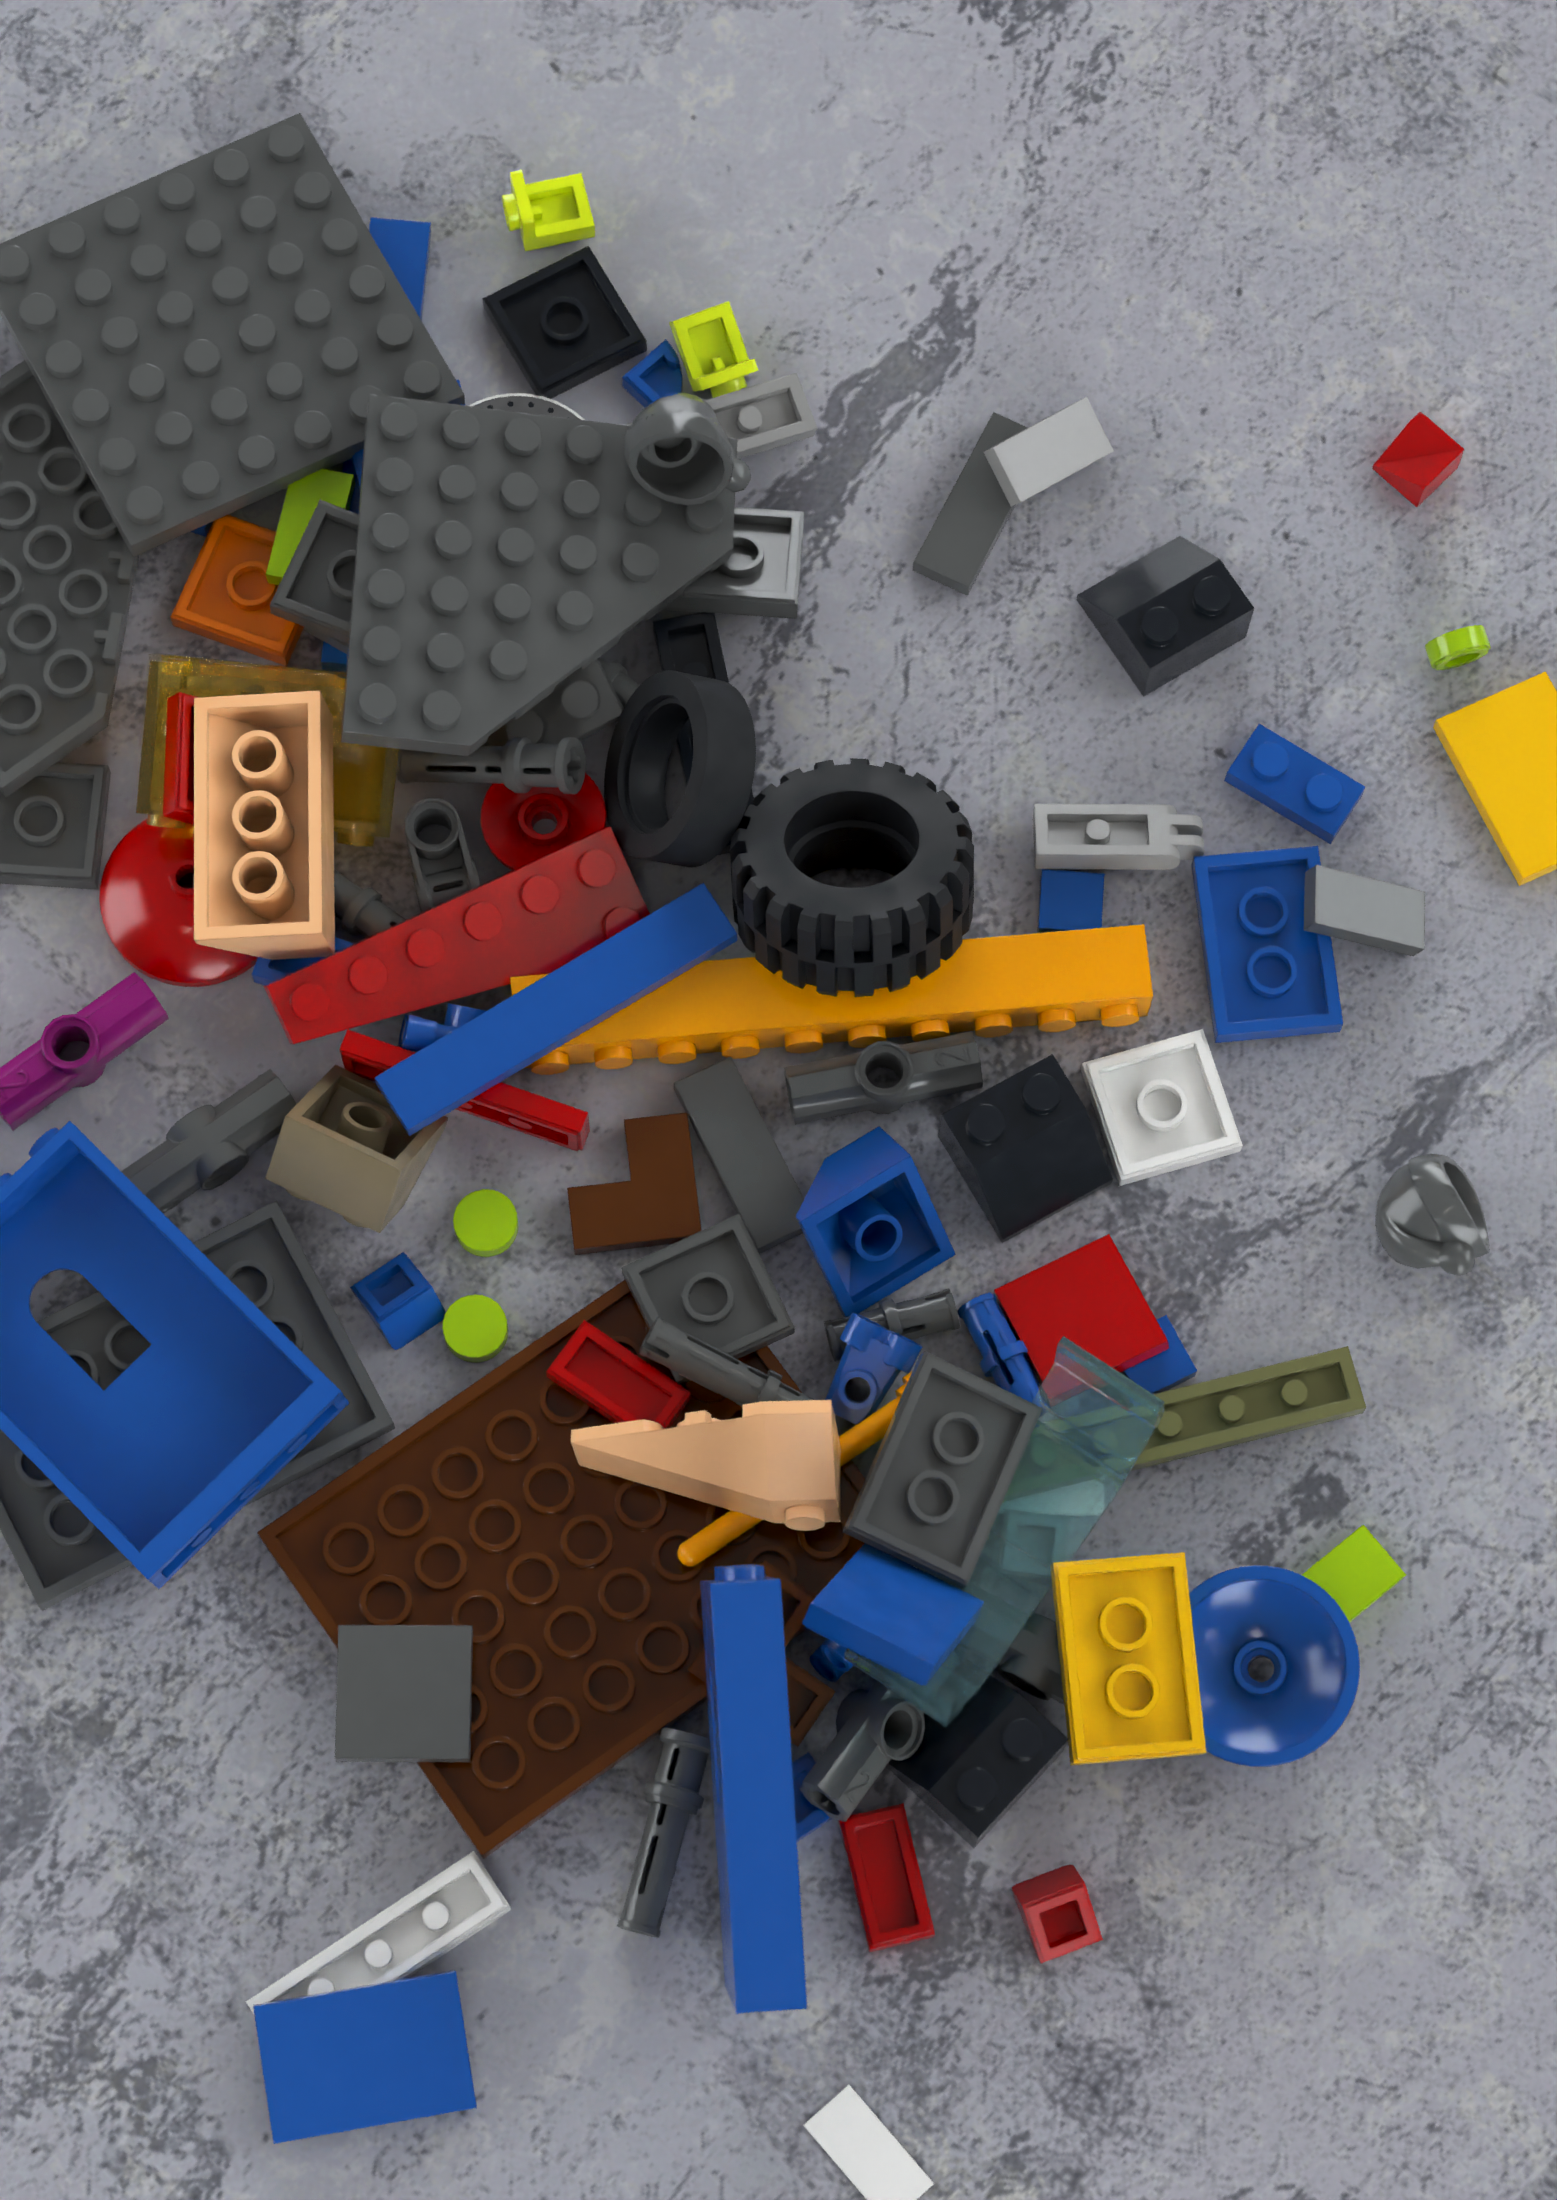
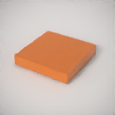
(230, 593)

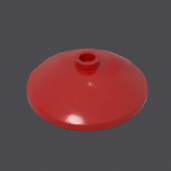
(154, 917)

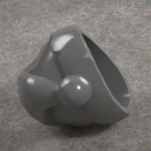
(683, 451)
(1432, 1216)

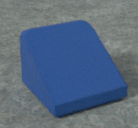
(399, 1301)

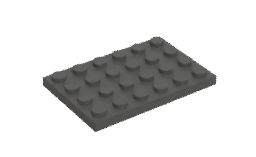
(261, 1256)

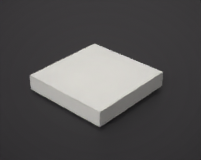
(1161, 1107)

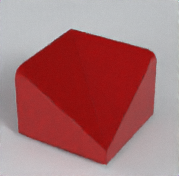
(1419, 459)

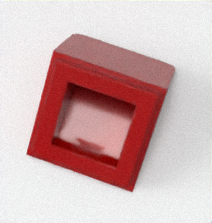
(1057, 1912)

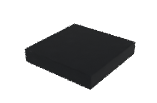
(564, 324)

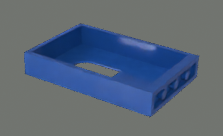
(195, 1416)
(753, 1790)

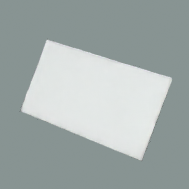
(866, 2150)

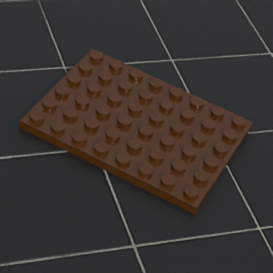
(552, 1563)

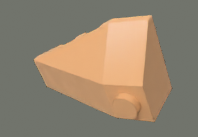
(768, 1464)

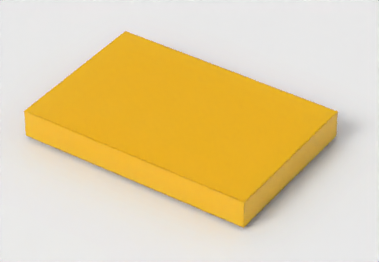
(1509, 767)
(1127, 1658)

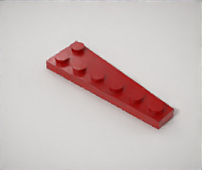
(470, 944)

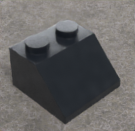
(1168, 612)
(1025, 1148)
(981, 1759)

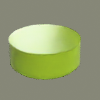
(1458, 647)
(485, 1223)
(475, 1328)

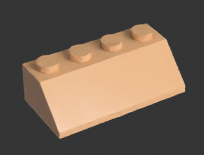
(264, 825)

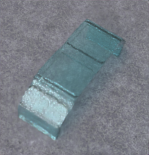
(1067, 1478)

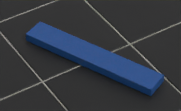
(556, 1009)

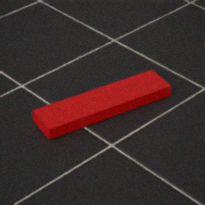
(499, 1104)

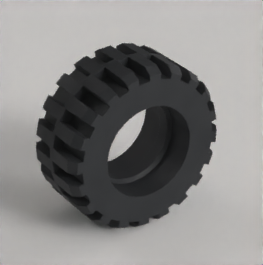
(859, 934)

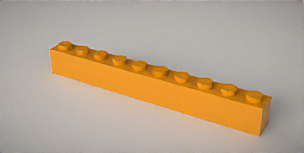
(981, 988)

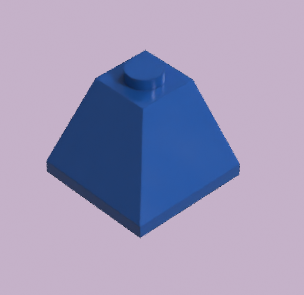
(871, 1222)

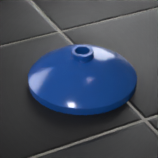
(1314, 1657)

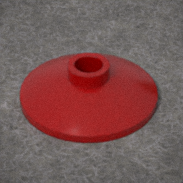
(511, 816)

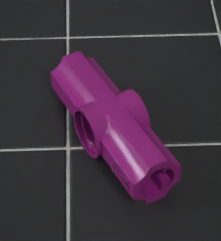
(106, 1024)

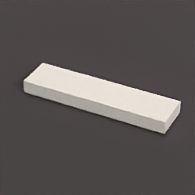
(402, 1936)

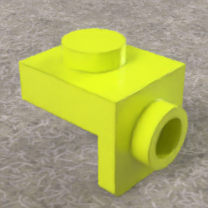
(548, 210)
(713, 350)

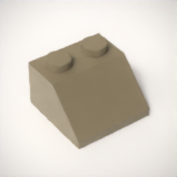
(350, 1151)

